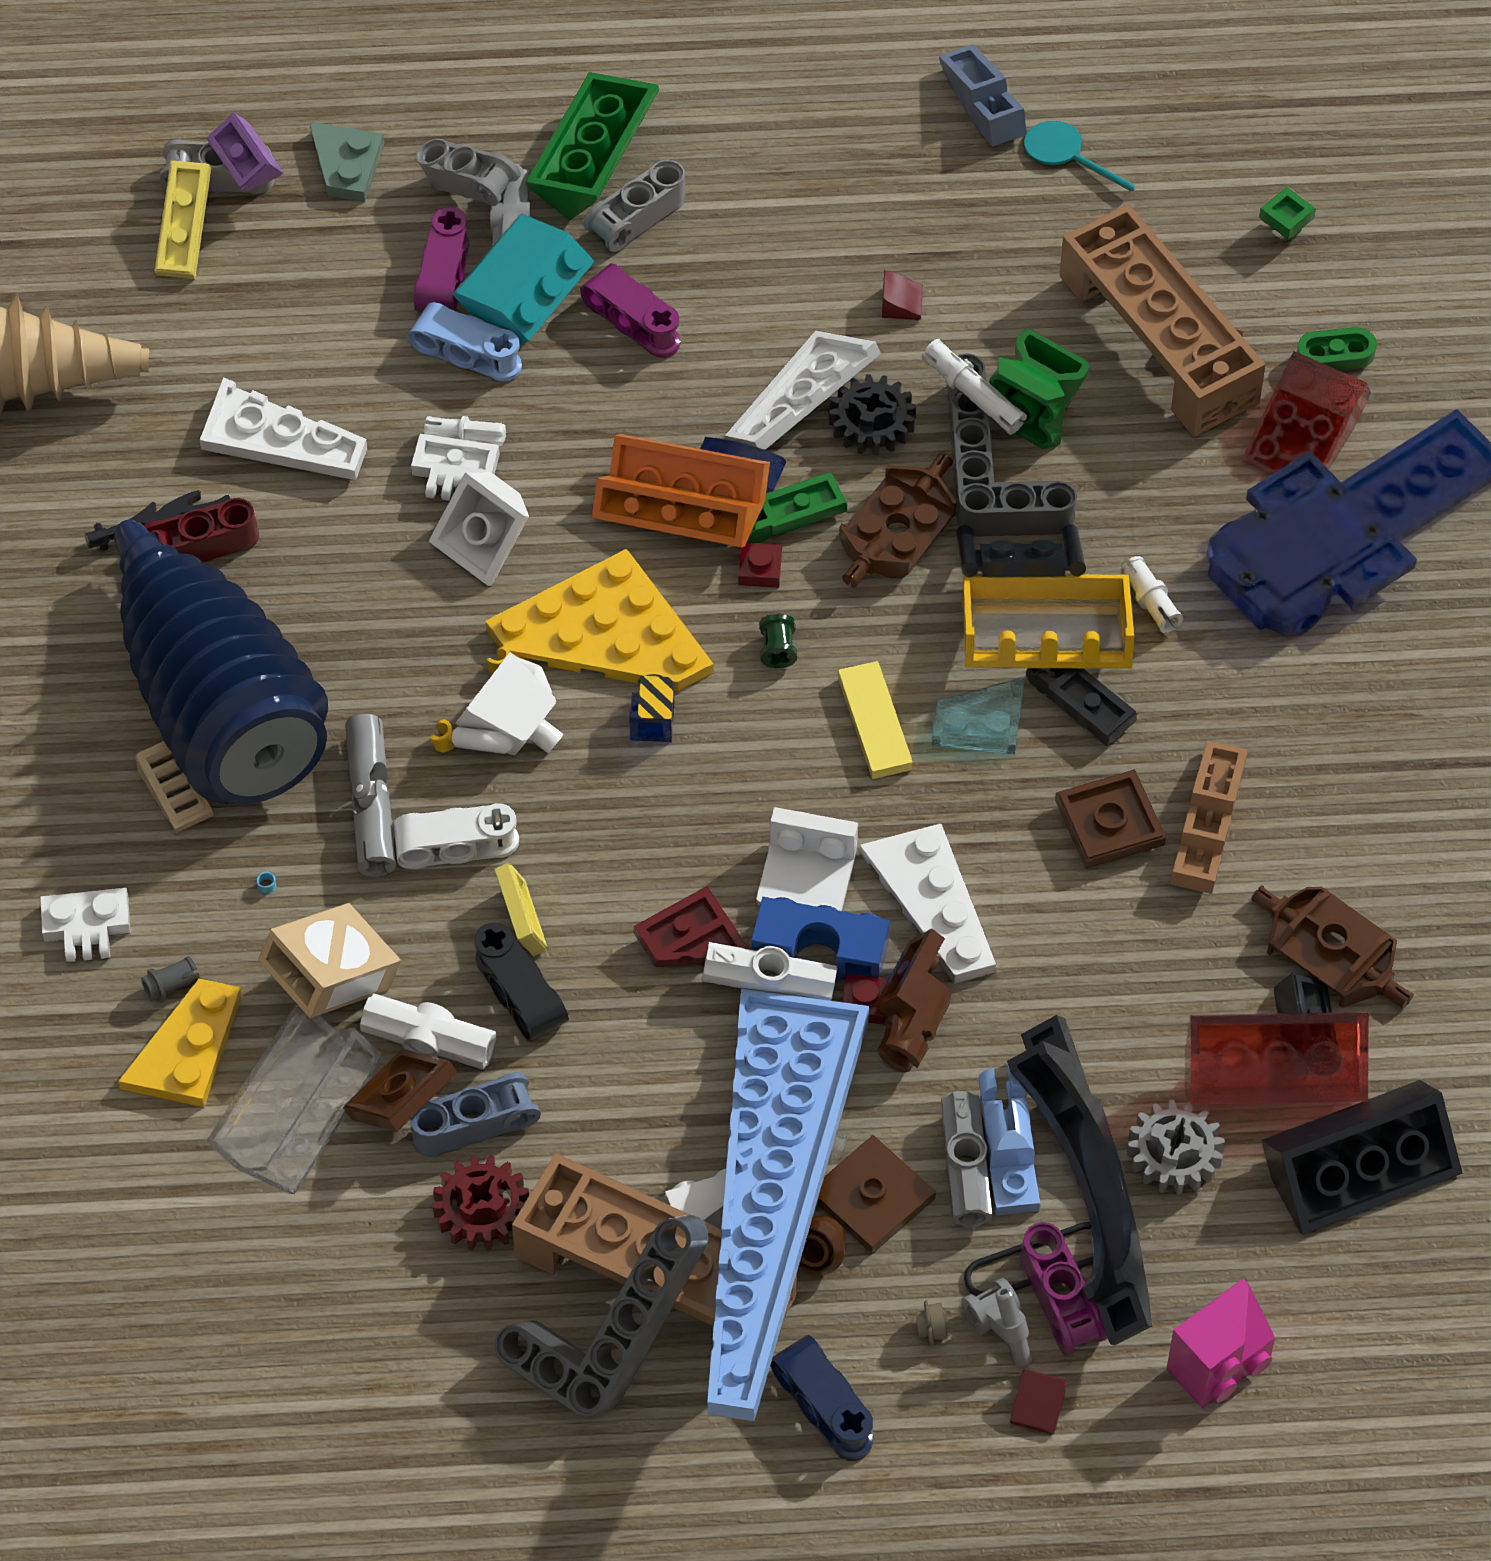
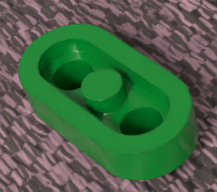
(1335, 347)

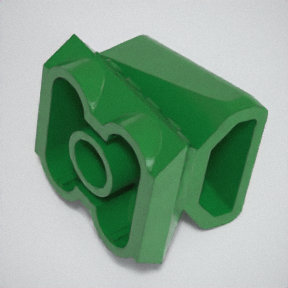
(1040, 385)

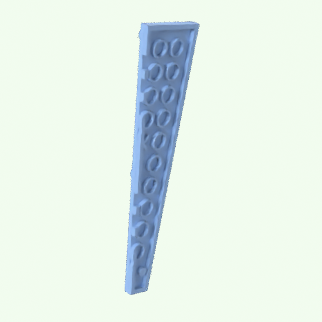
(784, 1118)

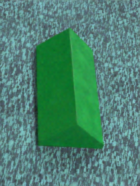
(590, 141)

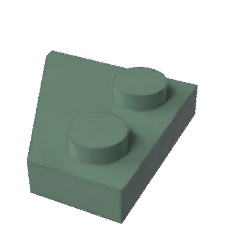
(347, 159)

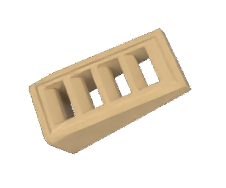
(157, 764)

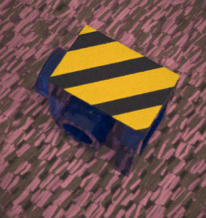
(653, 709)

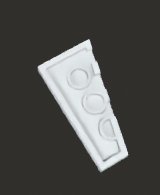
(803, 384)
(262, 431)
(930, 888)

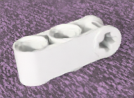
(454, 836)

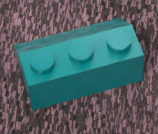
(524, 277)

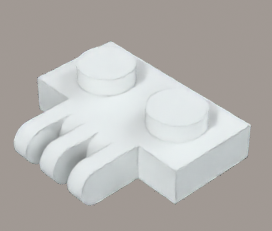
(447, 459)
(85, 920)

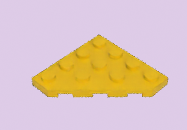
(604, 623)

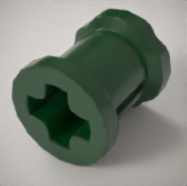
(778, 644)

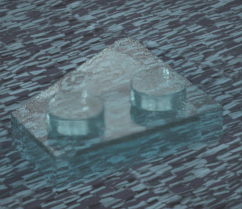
(981, 718)

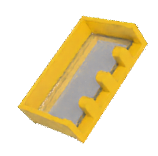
(1048, 622)

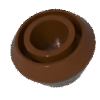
(823, 1246)

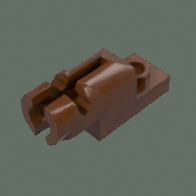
(913, 1003)

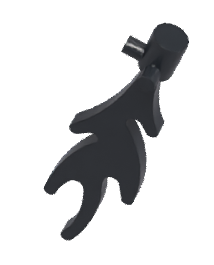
(180, 505)

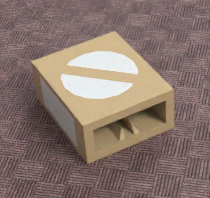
(329, 960)

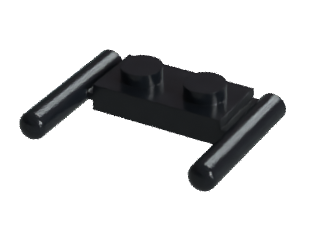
(1008, 559)

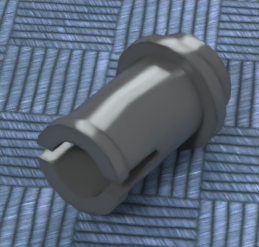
(169, 979)

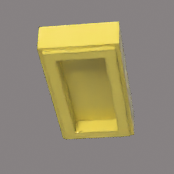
(521, 909)

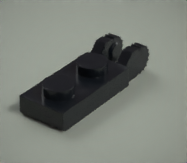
(1085, 701)

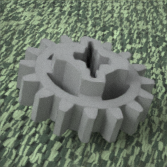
(1191, 1160)

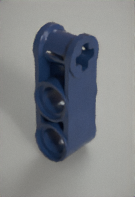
(825, 1398)

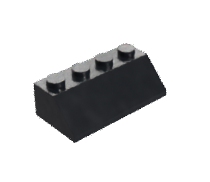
(1363, 1156)

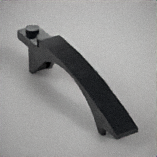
(1059, 1087)

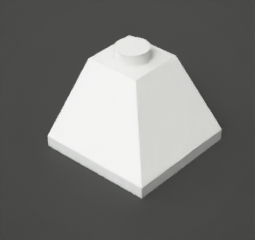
(481, 524)

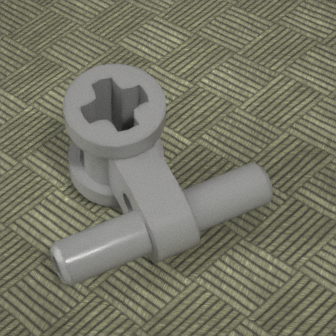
(1003, 1313)

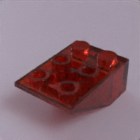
(1309, 411)

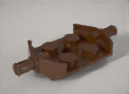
(906, 497)
(1352, 970)

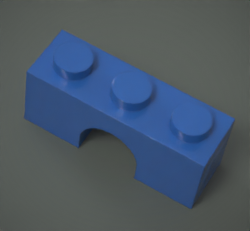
(855, 938)

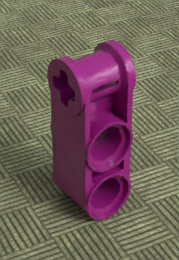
(443, 259)
(633, 310)
(1071, 1315)

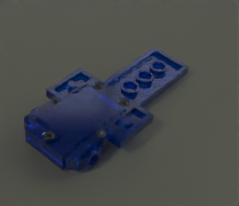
(1344, 536)

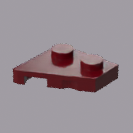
(685, 929)

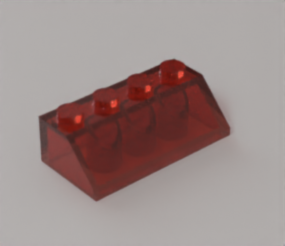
(1277, 1058)

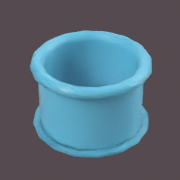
(264, 876)

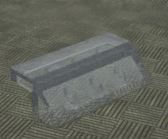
(293, 1100)

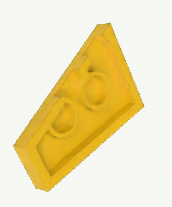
(187, 1047)

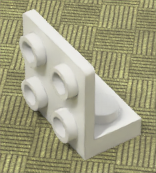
(809, 858)

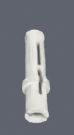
(964, 378)

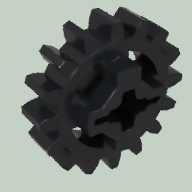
(872, 414)

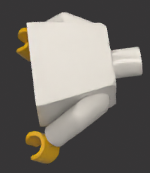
(504, 711)

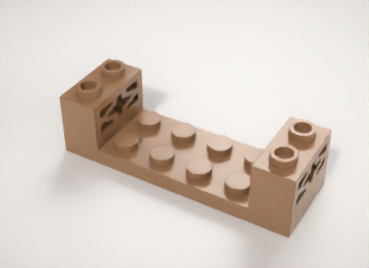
(1169, 312)
(606, 1229)

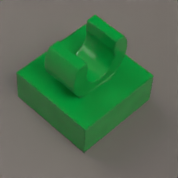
(1287, 213)

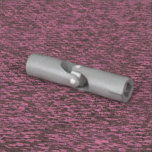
(370, 795)

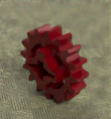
(480, 1202)

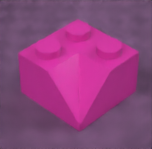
(1221, 1345)

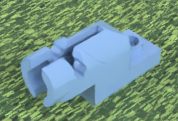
(1008, 1147)

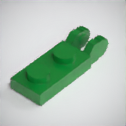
(798, 507)

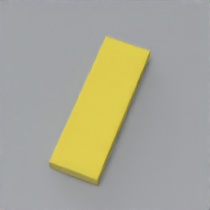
(182, 219)
(875, 720)

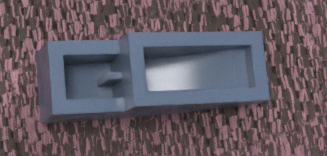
(984, 95)

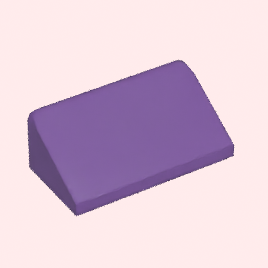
(243, 153)

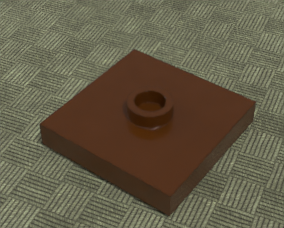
(1110, 819)
(399, 1090)
(873, 1194)

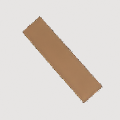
(1209, 817)

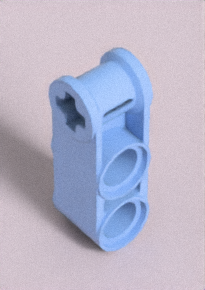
(466, 342)

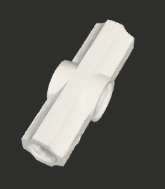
(743, 970)
(428, 1030)

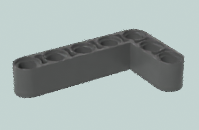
(991, 505)
(618, 1327)

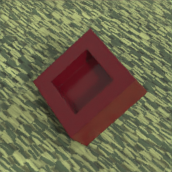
(760, 565)
(865, 991)

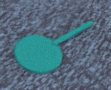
(1059, 143)

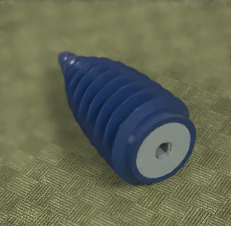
(216, 675)

